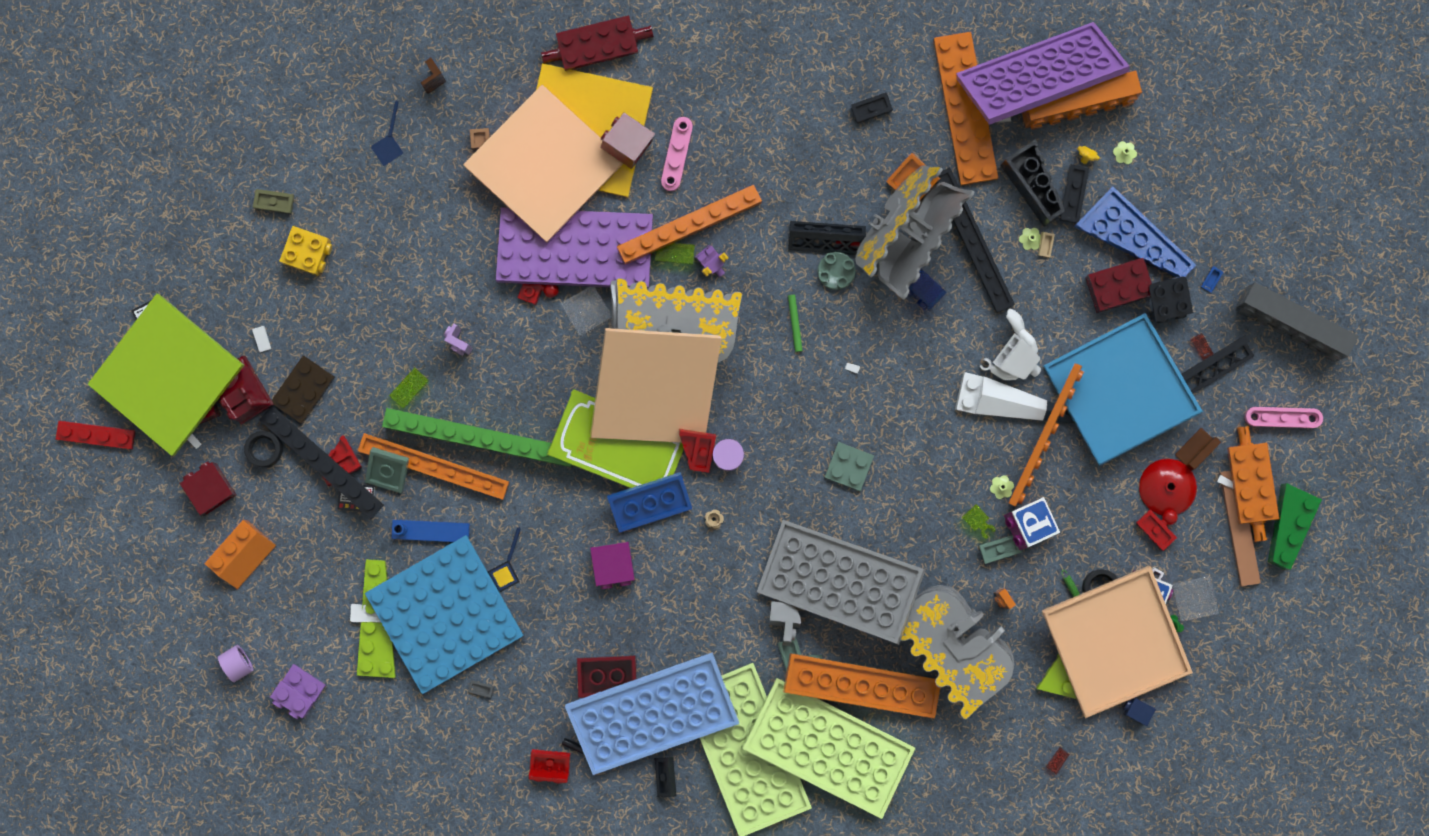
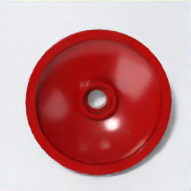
(1155, 491)

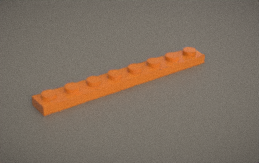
(689, 224)
(1050, 428)
(439, 468)

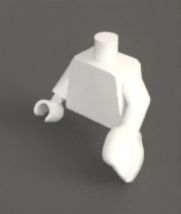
(1018, 356)

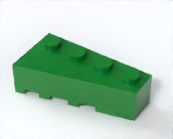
(1296, 514)

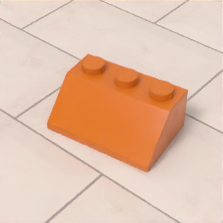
(240, 554)

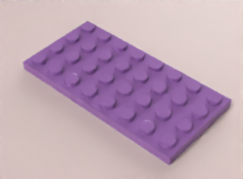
(1042, 73)
(577, 255)

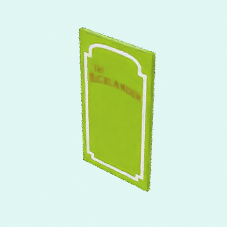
(615, 459)

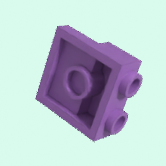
(297, 692)

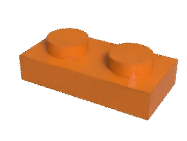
(1003, 599)

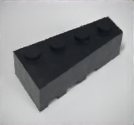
(1034, 182)

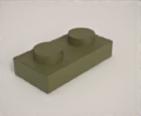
(273, 201)

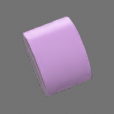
(728, 455)
(234, 663)

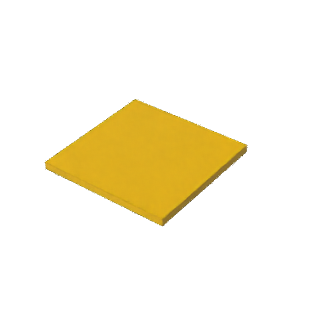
(597, 103)

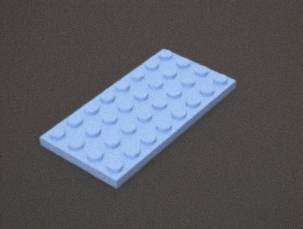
(652, 713)

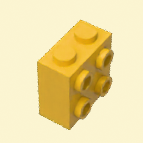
(306, 251)

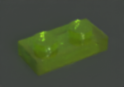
(676, 253)
(409, 388)

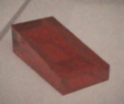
(1202, 346)
(1057, 760)

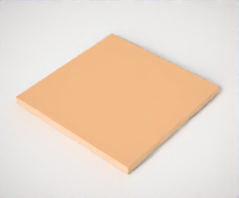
(543, 163)
(654, 384)
(1117, 641)

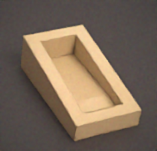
(1046, 244)

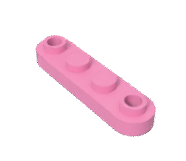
(677, 154)
(1283, 417)

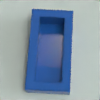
(1212, 279)

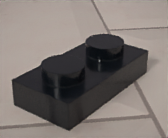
(871, 107)
(665, 777)

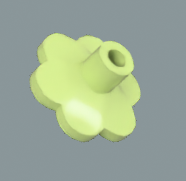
(1121, 155)
(1026, 240)
(998, 490)

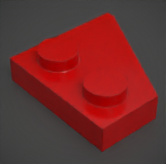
(698, 449)
(345, 457)

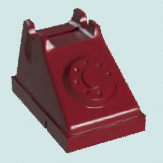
(245, 395)

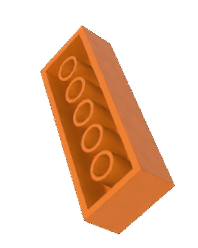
(1104, 95)

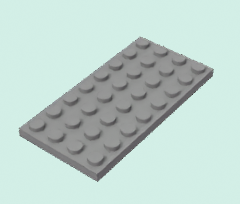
(841, 581)

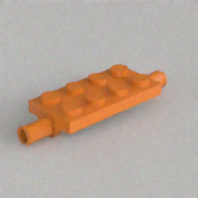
(1253, 483)

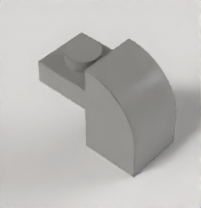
(785, 615)

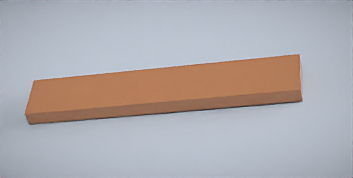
(1241, 539)

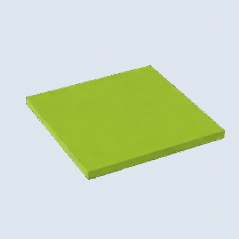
(165, 374)

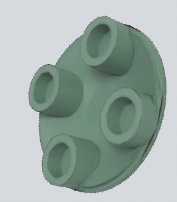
(836, 271)

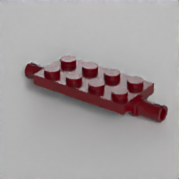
(597, 43)

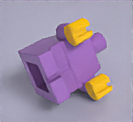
(711, 261)

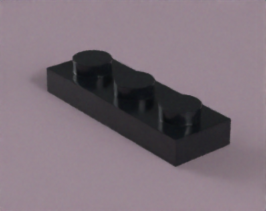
(1074, 193)

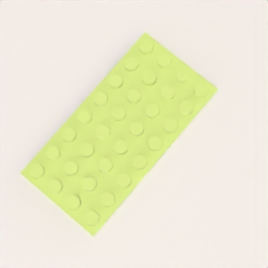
(829, 749)
(751, 787)

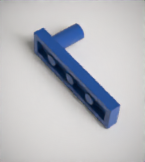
(429, 530)

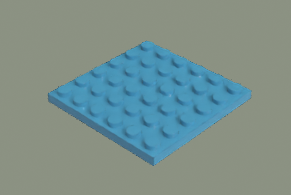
(444, 614)

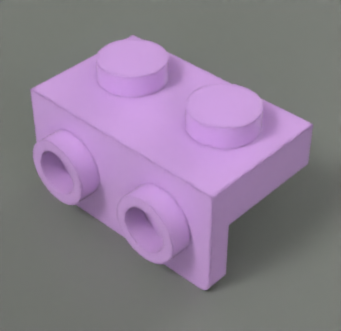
(456, 345)

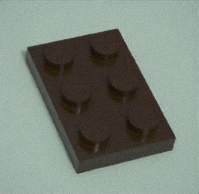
(302, 389)

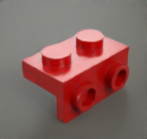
(549, 766)

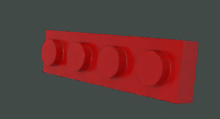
(95, 435)

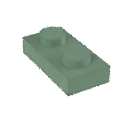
(998, 549)

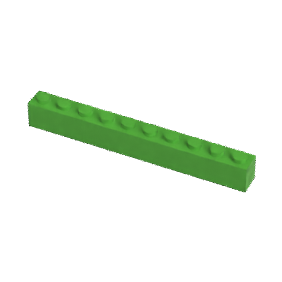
(470, 436)

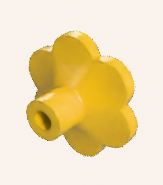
(1087, 154)

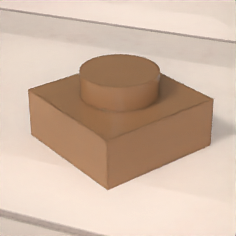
(479, 137)

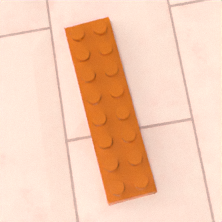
(967, 125)
(861, 685)

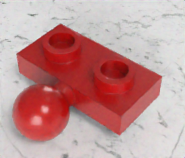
(532, 292)
(1157, 529)

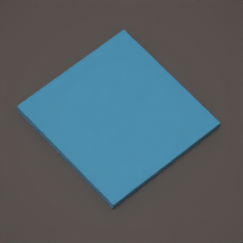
(1126, 389)

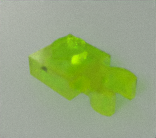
(977, 519)

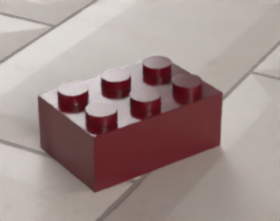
(1119, 285)
(603, 673)

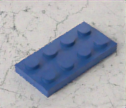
(649, 502)

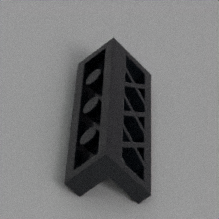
(826, 233)
(1216, 358)

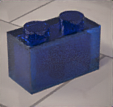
(926, 291)

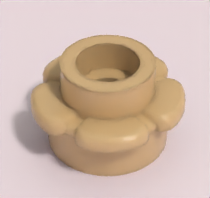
(719, 519)

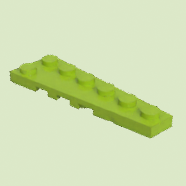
(375, 645)

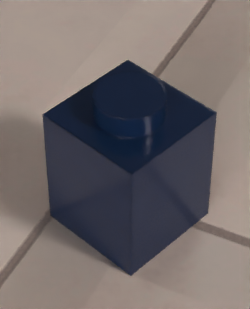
(1138, 711)

